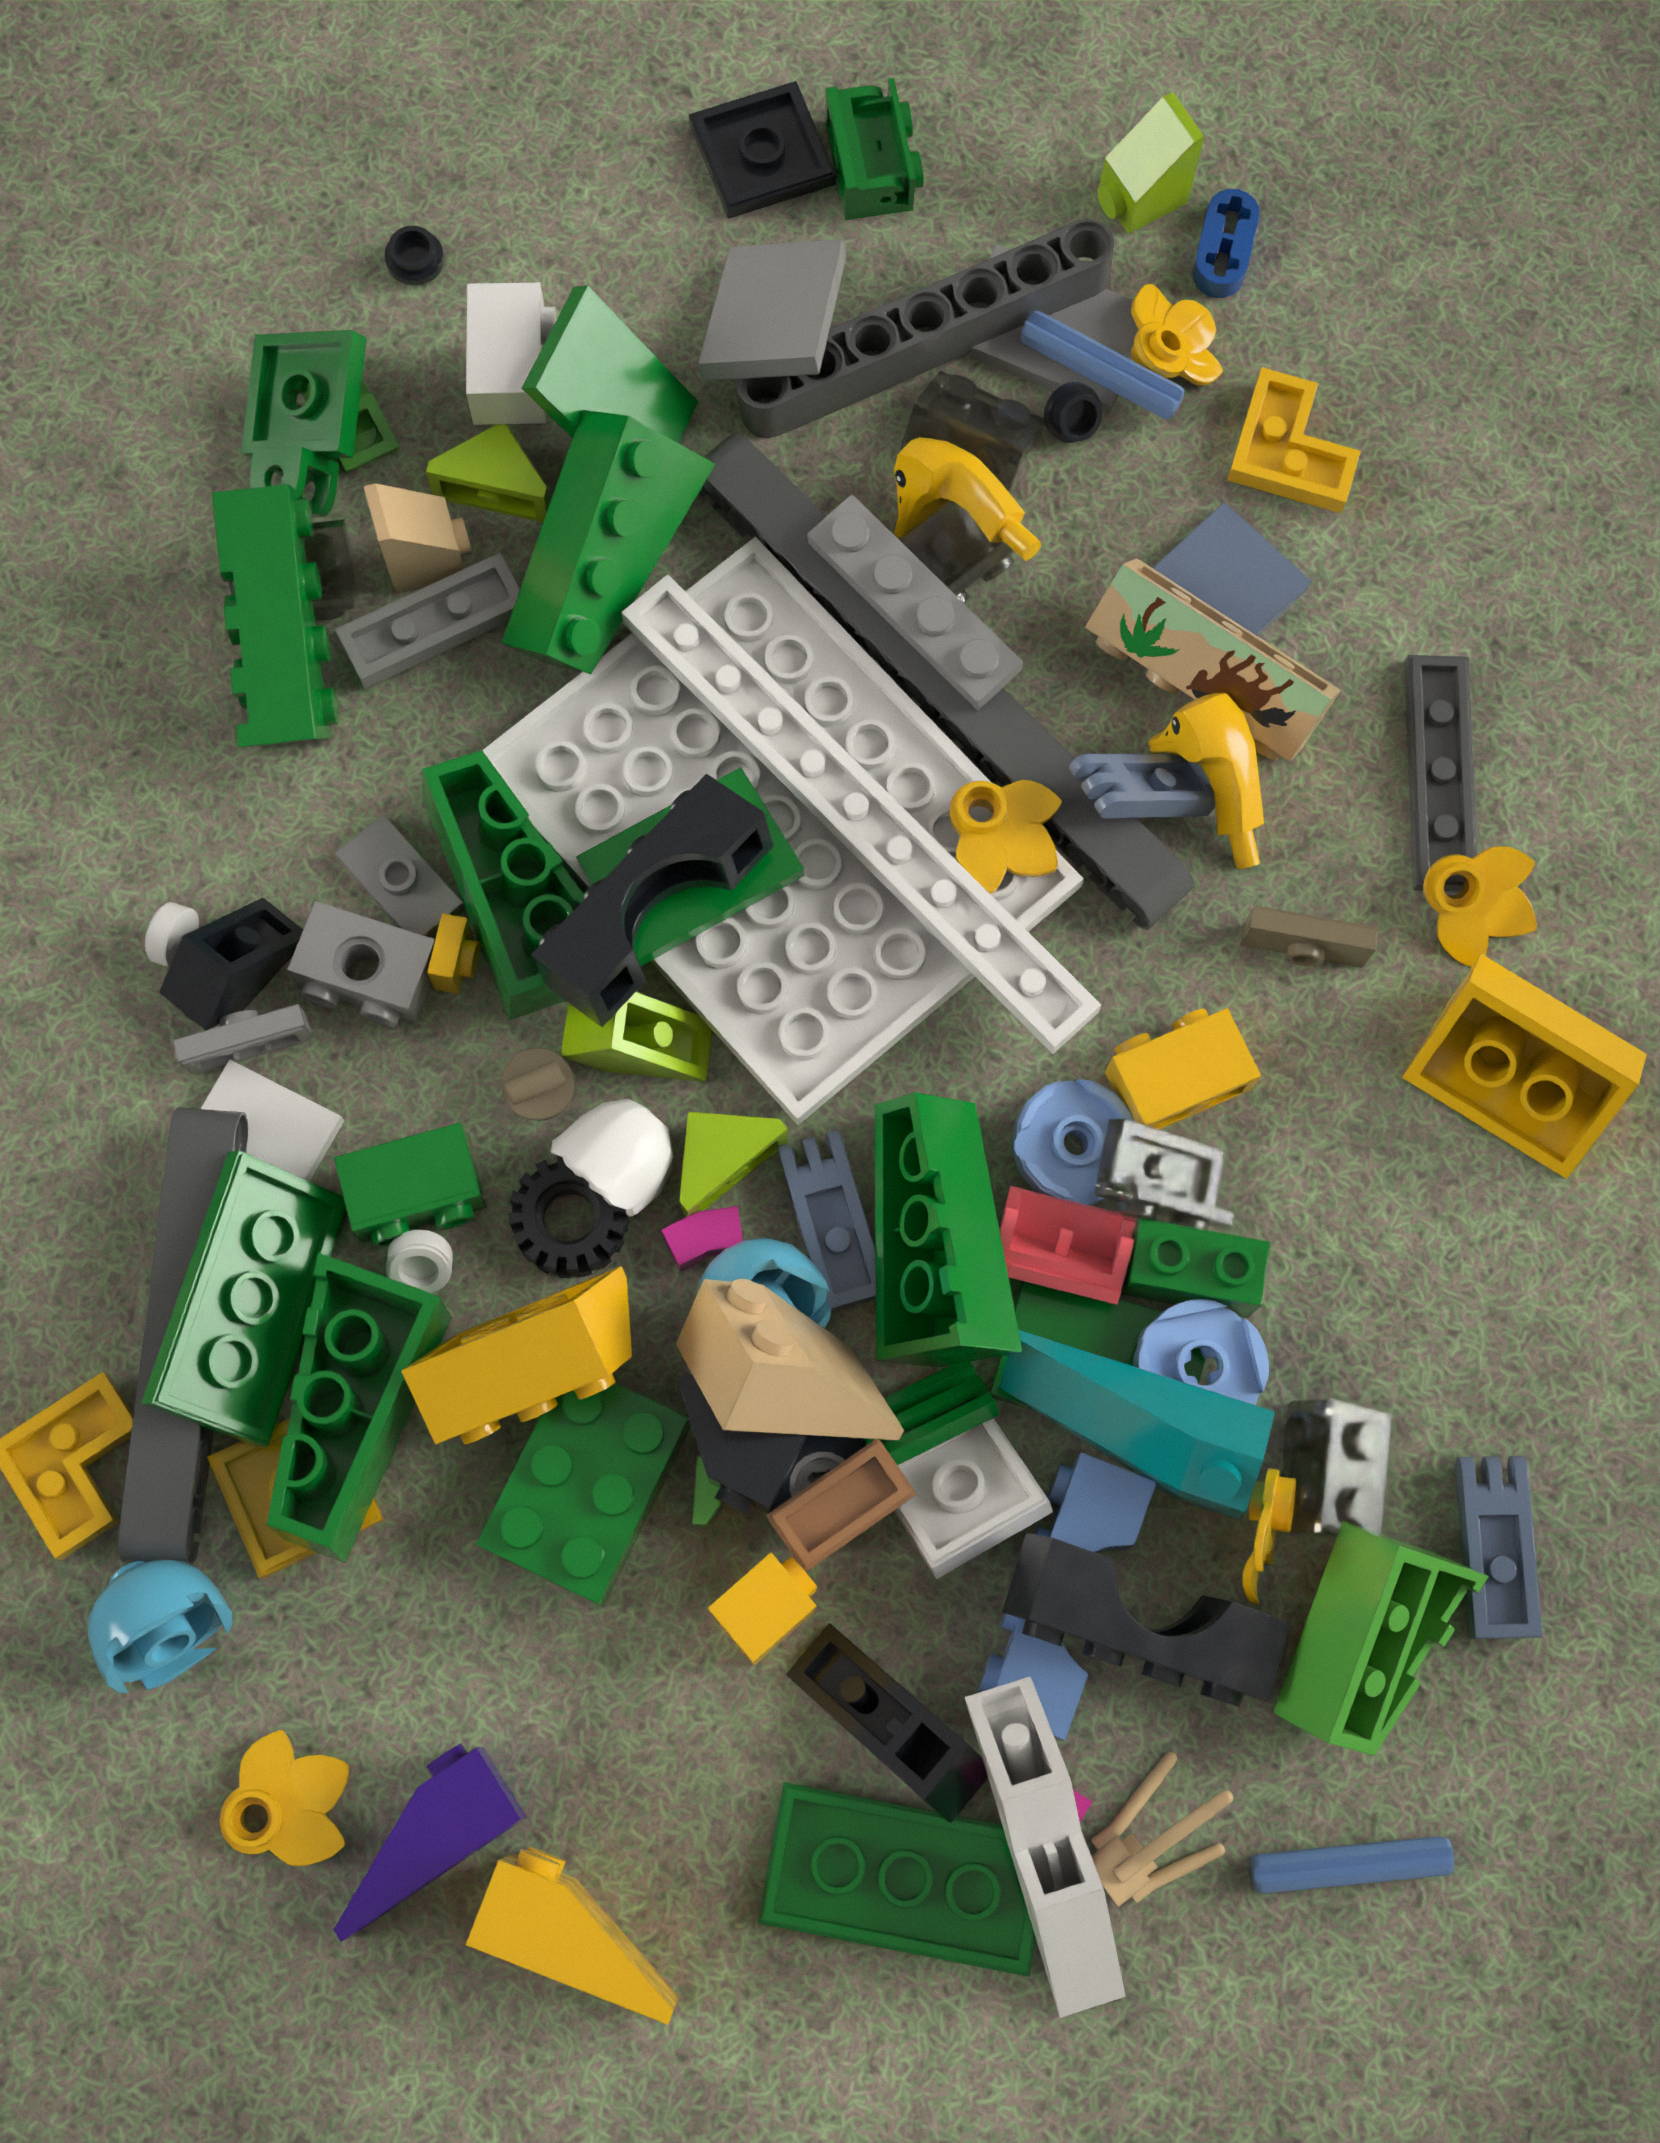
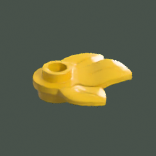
(1174, 337)
(1011, 837)
(1486, 904)
(1273, 1509)
(295, 1798)

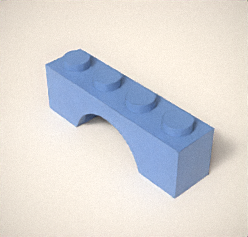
(1097, 1511)

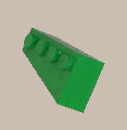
(601, 537)
(273, 616)
(503, 872)
(937, 1238)
(348, 1401)

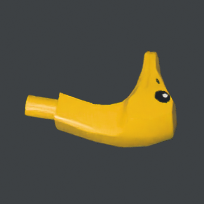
(939, 471)
(1218, 739)

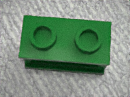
(872, 150)
(410, 1184)
(1191, 1263)

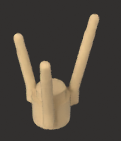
(1127, 1865)

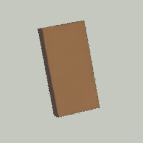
(841, 1505)

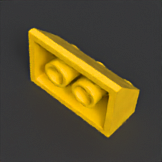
(1526, 1066)
(524, 1360)

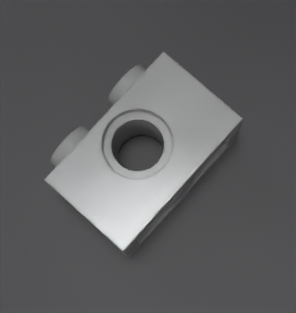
(340, 939)

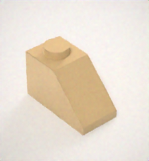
(416, 536)

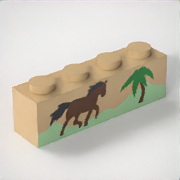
(1207, 653)

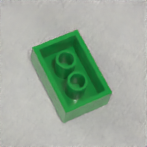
(585, 1489)

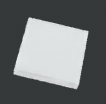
(281, 1123)
(968, 1497)

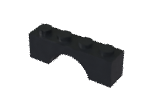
(702, 842)
(1076, 1594)

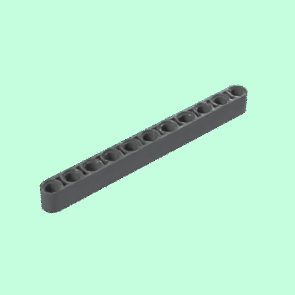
(998, 738)

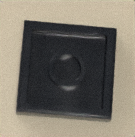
(762, 149)

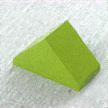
(490, 475)
(722, 1153)

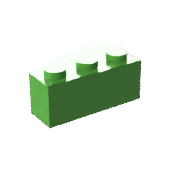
(1368, 1635)

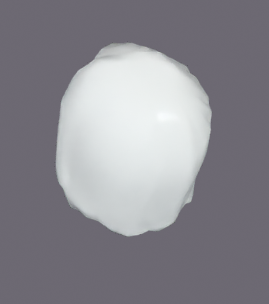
(619, 1152)

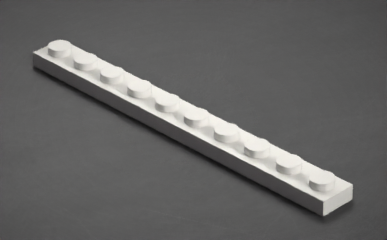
(862, 815)

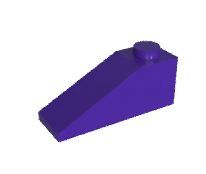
(440, 1827)

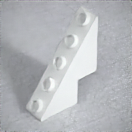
(1047, 1846)

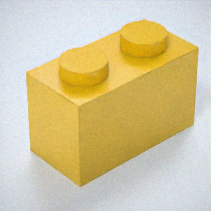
(1182, 1070)
(765, 1606)

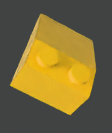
(559, 1931)

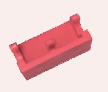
(1066, 1244)

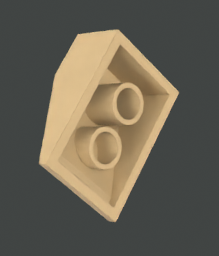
(778, 1368)

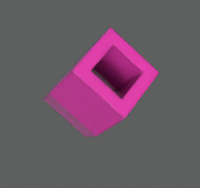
(702, 1235)

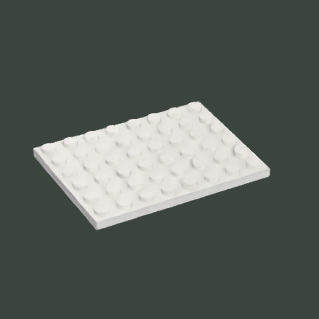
(833, 962)

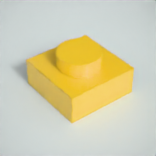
(453, 954)

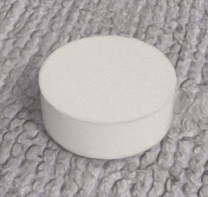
(167, 930)
(420, 1260)

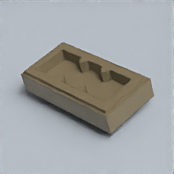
(1309, 938)

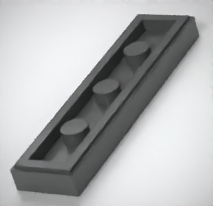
(1439, 763)

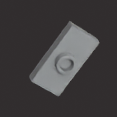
(399, 878)
(243, 1037)

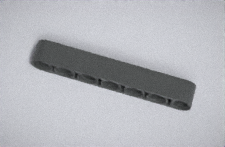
(946, 308)
(167, 1453)

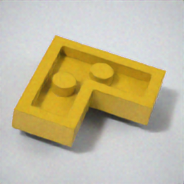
(1277, 454)
(50, 1458)

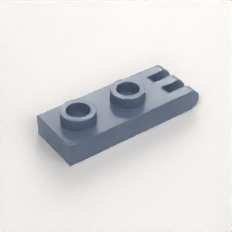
(1144, 785)
(832, 1220)
(1500, 1544)

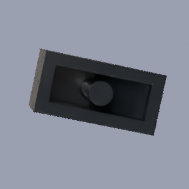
(229, 962)
(742, 1464)

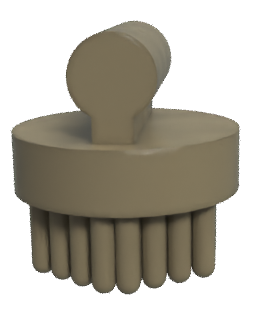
(538, 1084)

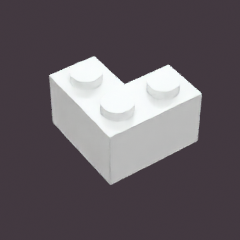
(503, 341)

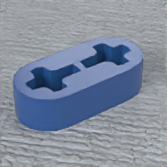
(1215, 240)

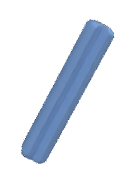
(1102, 364)
(1351, 1864)

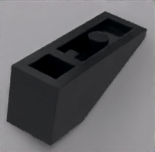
(890, 1722)

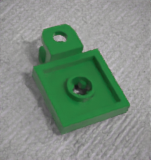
(296, 437)

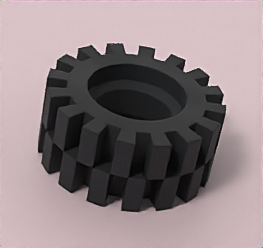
(549, 1252)

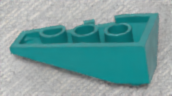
(1166, 1430)

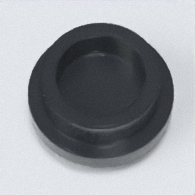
(414, 255)
(1073, 412)

